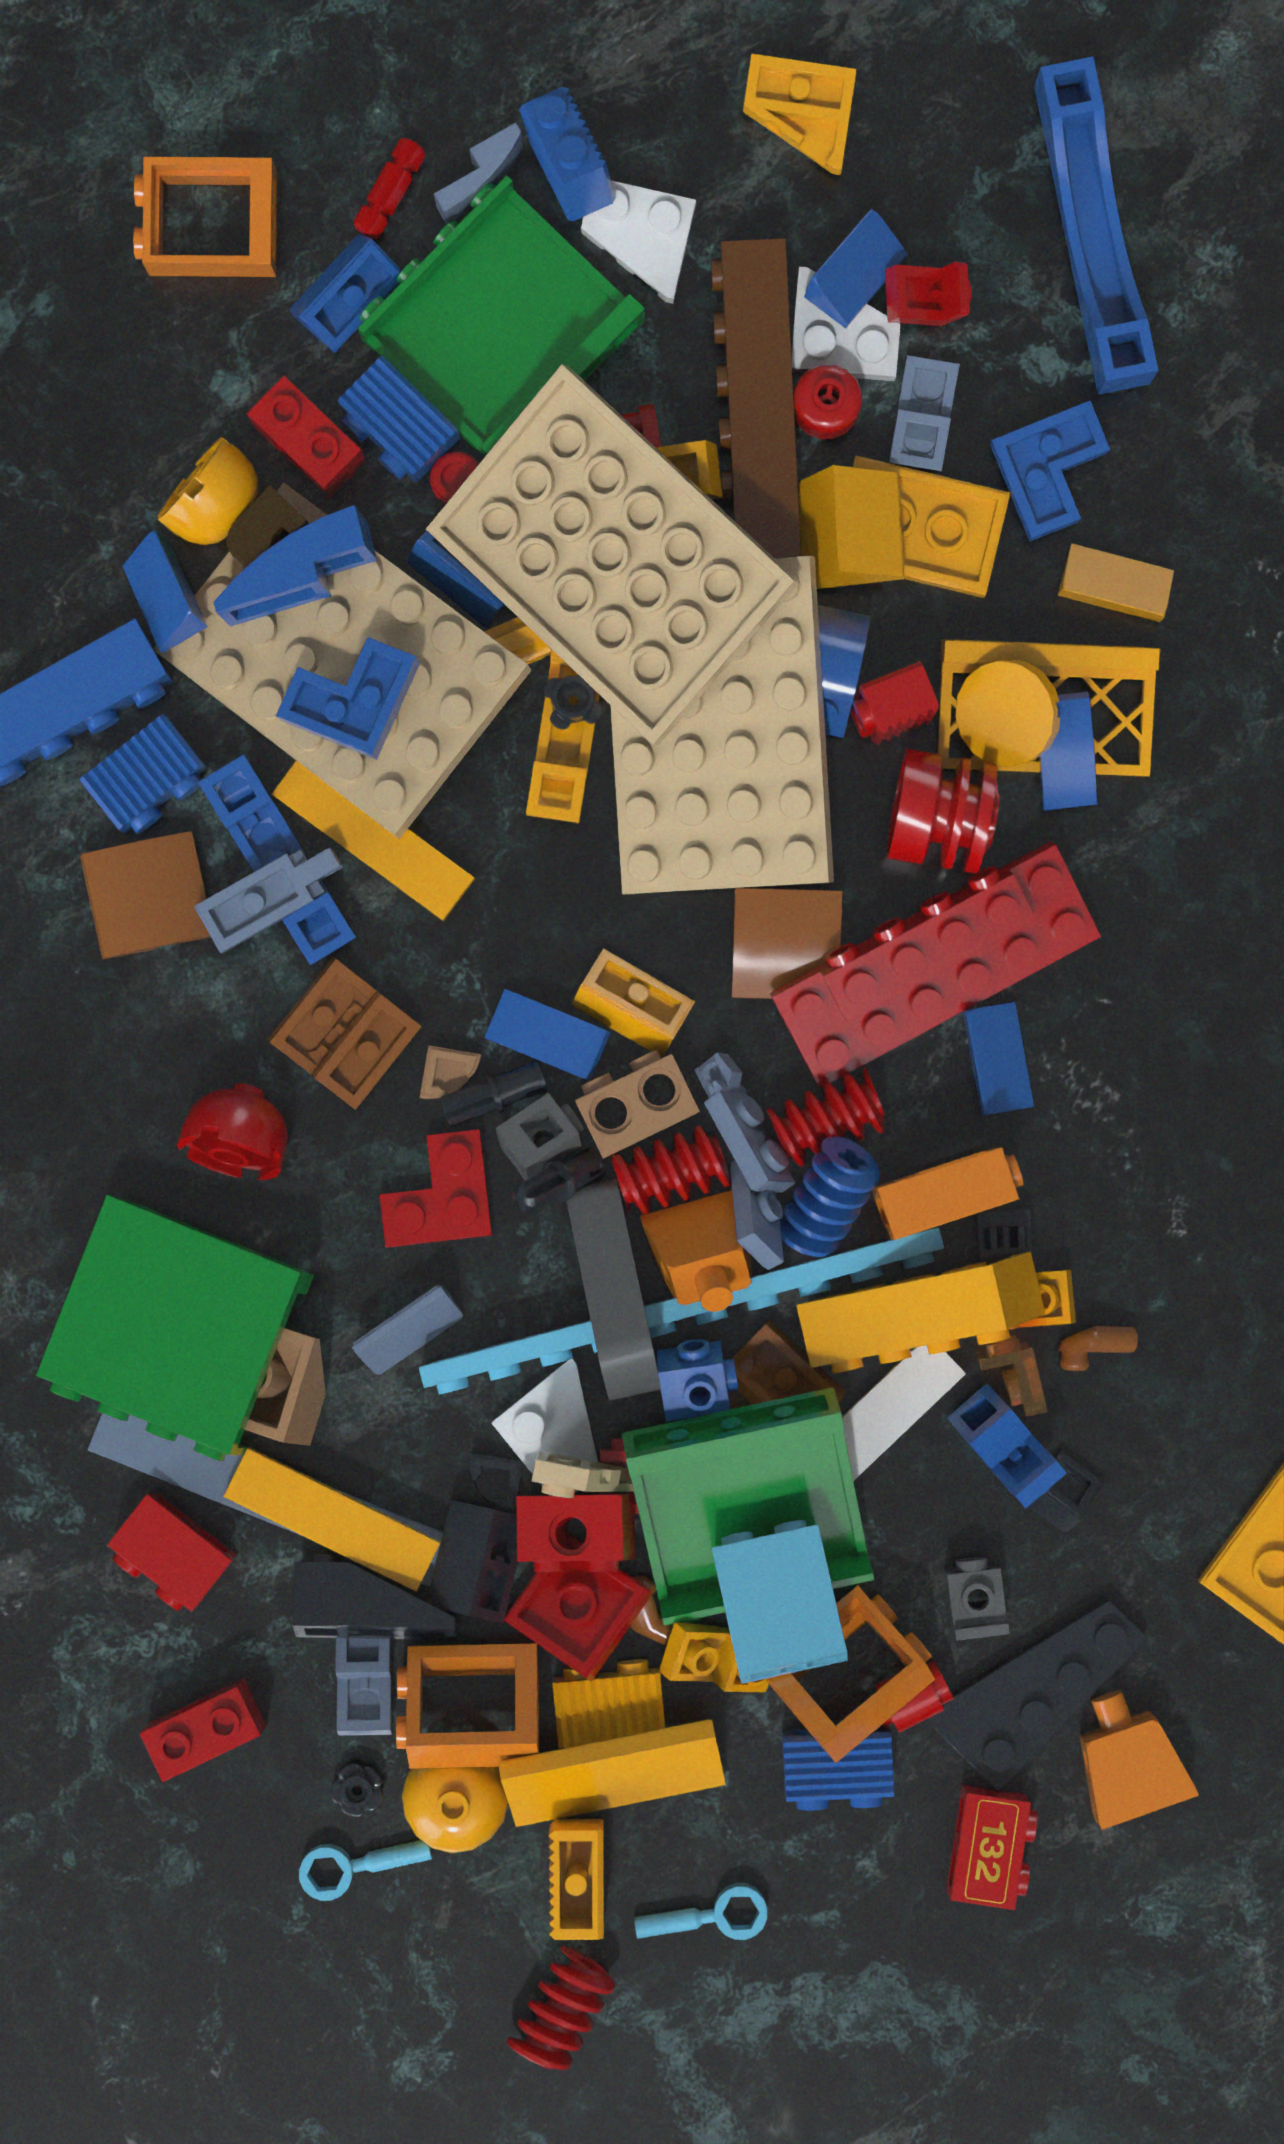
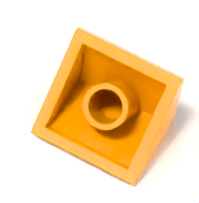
(851, 525)

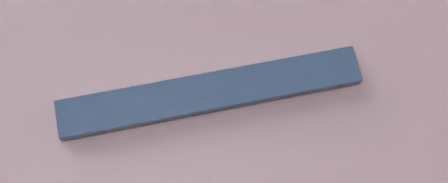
(182, 1466)

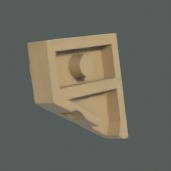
(565, 1474)

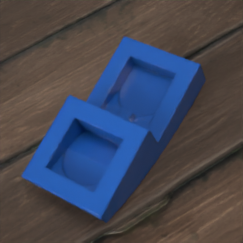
(1069, 763)
(547, 1035)

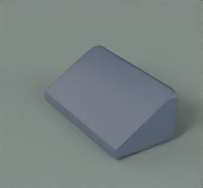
(408, 1330)

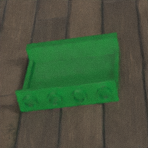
(497, 316)
(171, 1326)
(737, 1476)

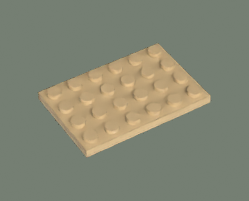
(611, 555)
(448, 706)
(744, 773)

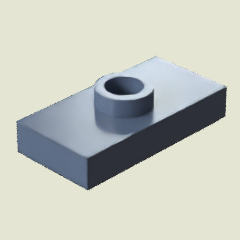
(757, 1220)

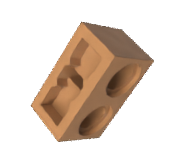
(642, 1117)

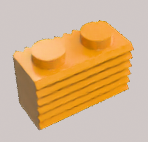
(610, 1705)
(576, 1879)

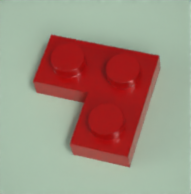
(456, 1203)

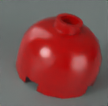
(236, 1131)

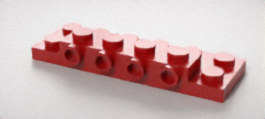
(934, 963)

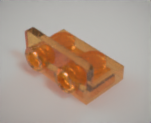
(1023, 1378)

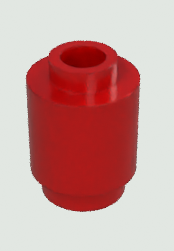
(923, 1705)

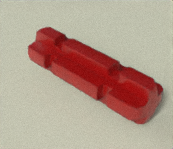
(389, 188)

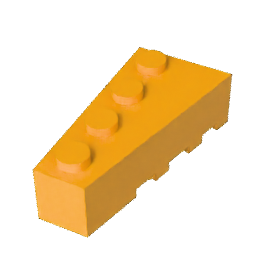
(921, 1312)

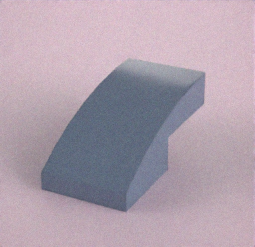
(491, 163)
(924, 413)
(364, 1686)

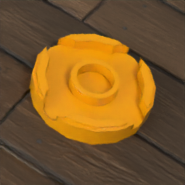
(1008, 712)

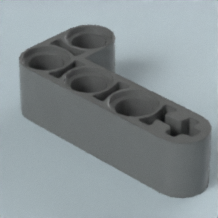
(613, 1290)

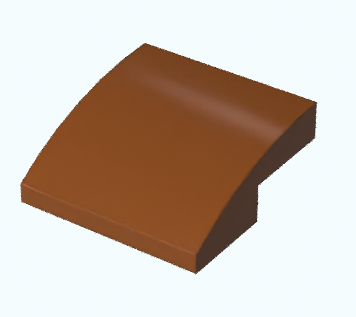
(145, 894)
(781, 936)
(344, 1033)
(775, 1368)

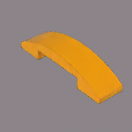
(560, 760)

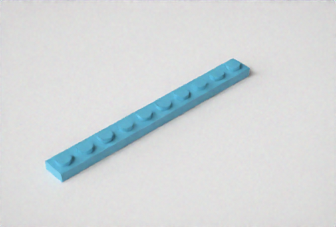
(809, 1277)

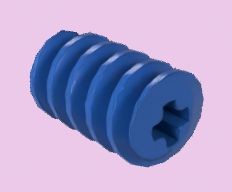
(829, 1198)

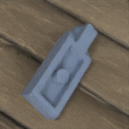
(265, 897)
(742, 1126)

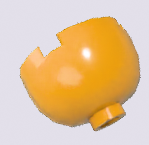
(211, 496)
(454, 1806)

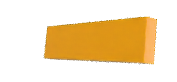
(404, 862)
(332, 1519)

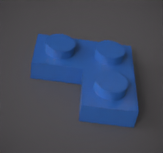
(1034, 464)
(357, 713)

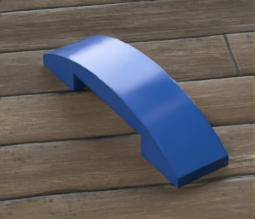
(264, 837)

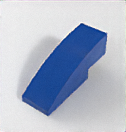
(298, 567)

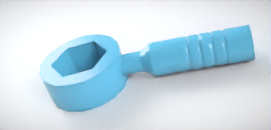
(373, 1861)
(693, 1918)

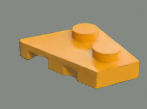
(802, 105)

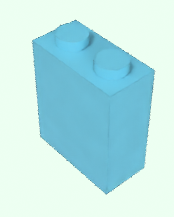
(779, 1601)

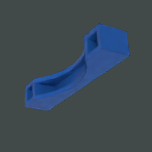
(1083, 182)

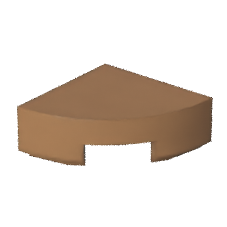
(447, 1071)

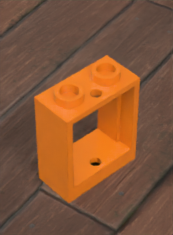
(149, 194)
(947, 1192)
(838, 1740)
(469, 1748)

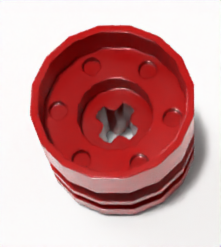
(942, 811)

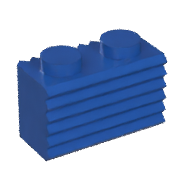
(567, 153)
(397, 421)
(145, 775)
(815, 1778)

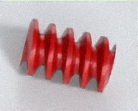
(829, 1117)
(671, 1169)
(563, 2012)

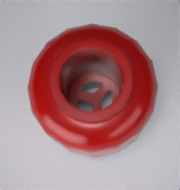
(821, 419)

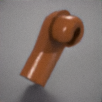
(1096, 1339)
(649, 1621)

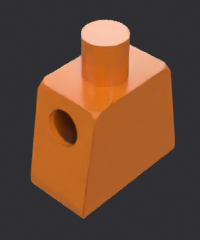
(699, 1251)
(1130, 1764)

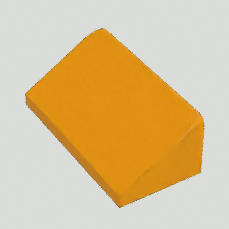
(1116, 583)
(632, 1002)

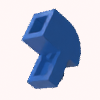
(841, 650)
(1006, 1446)

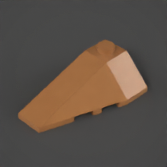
(291, 1391)

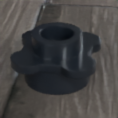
(565, 714)

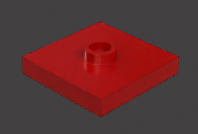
(578, 1612)

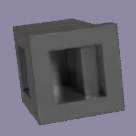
(540, 1119)
(969, 1621)

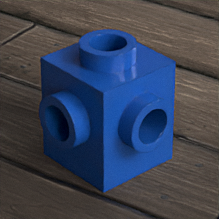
(695, 1379)

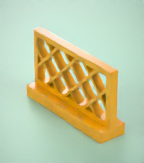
(1061, 662)

